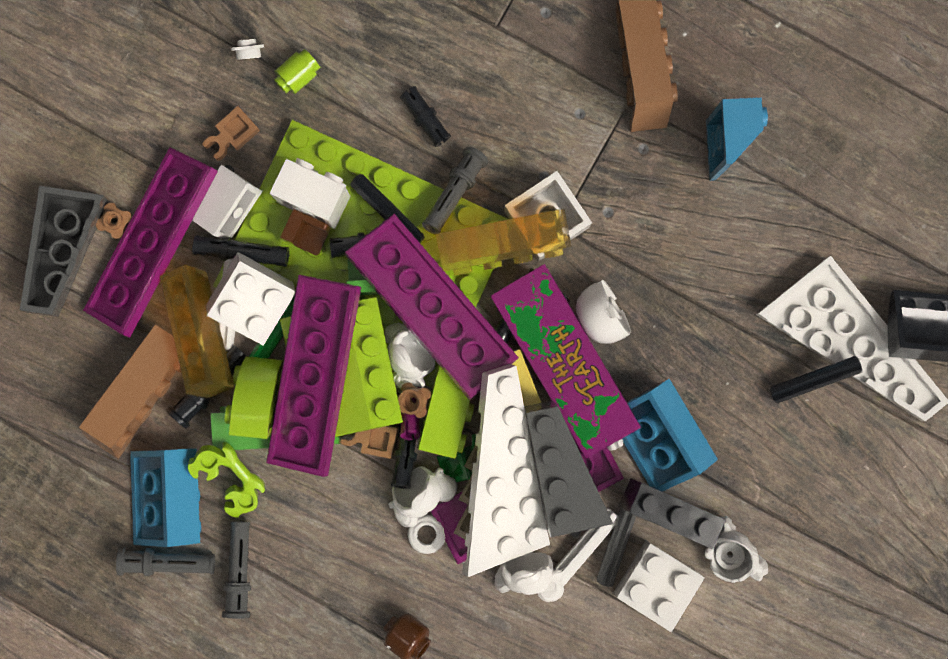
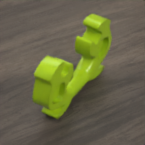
(244, 498)

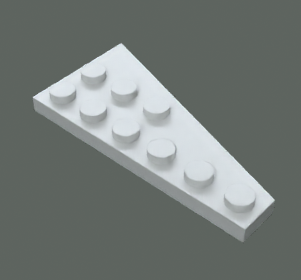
(839, 323)
(504, 482)

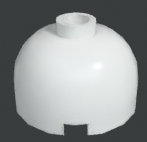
(601, 314)

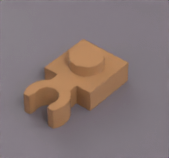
(235, 130)
(375, 441)

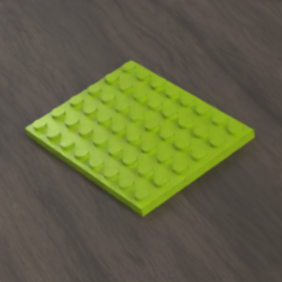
(407, 192)

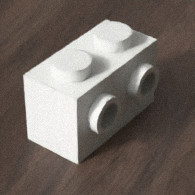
(226, 203)

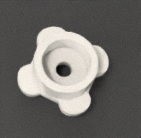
(247, 49)

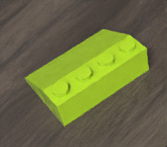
(369, 385)

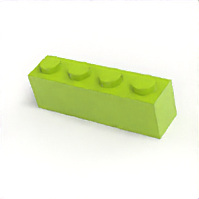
(445, 418)

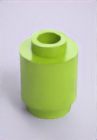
(296, 72)

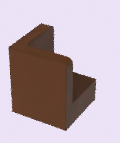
(305, 232)

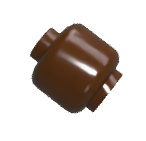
(406, 637)

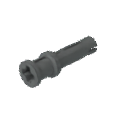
(461, 179)
(149, 557)
(237, 585)

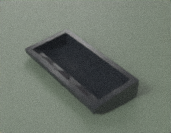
(918, 326)

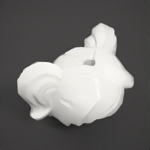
(407, 356)
(423, 496)
(743, 561)
(530, 575)

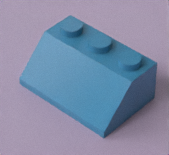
(731, 130)
(669, 443)
(164, 498)

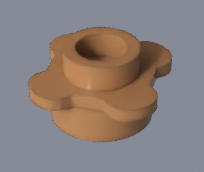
(117, 229)
(405, 400)

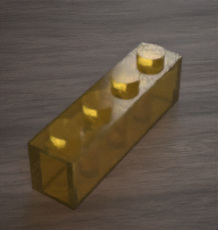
(504, 240)
(196, 334)

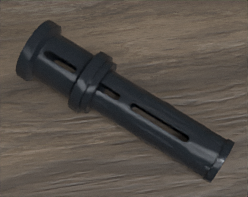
(190, 405)

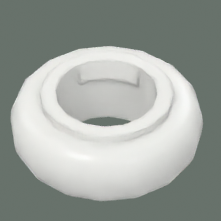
(422, 547)

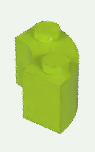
(254, 397)

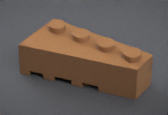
(646, 63)
(133, 393)

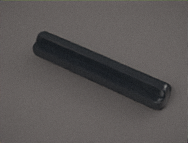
(382, 204)
(816, 379)

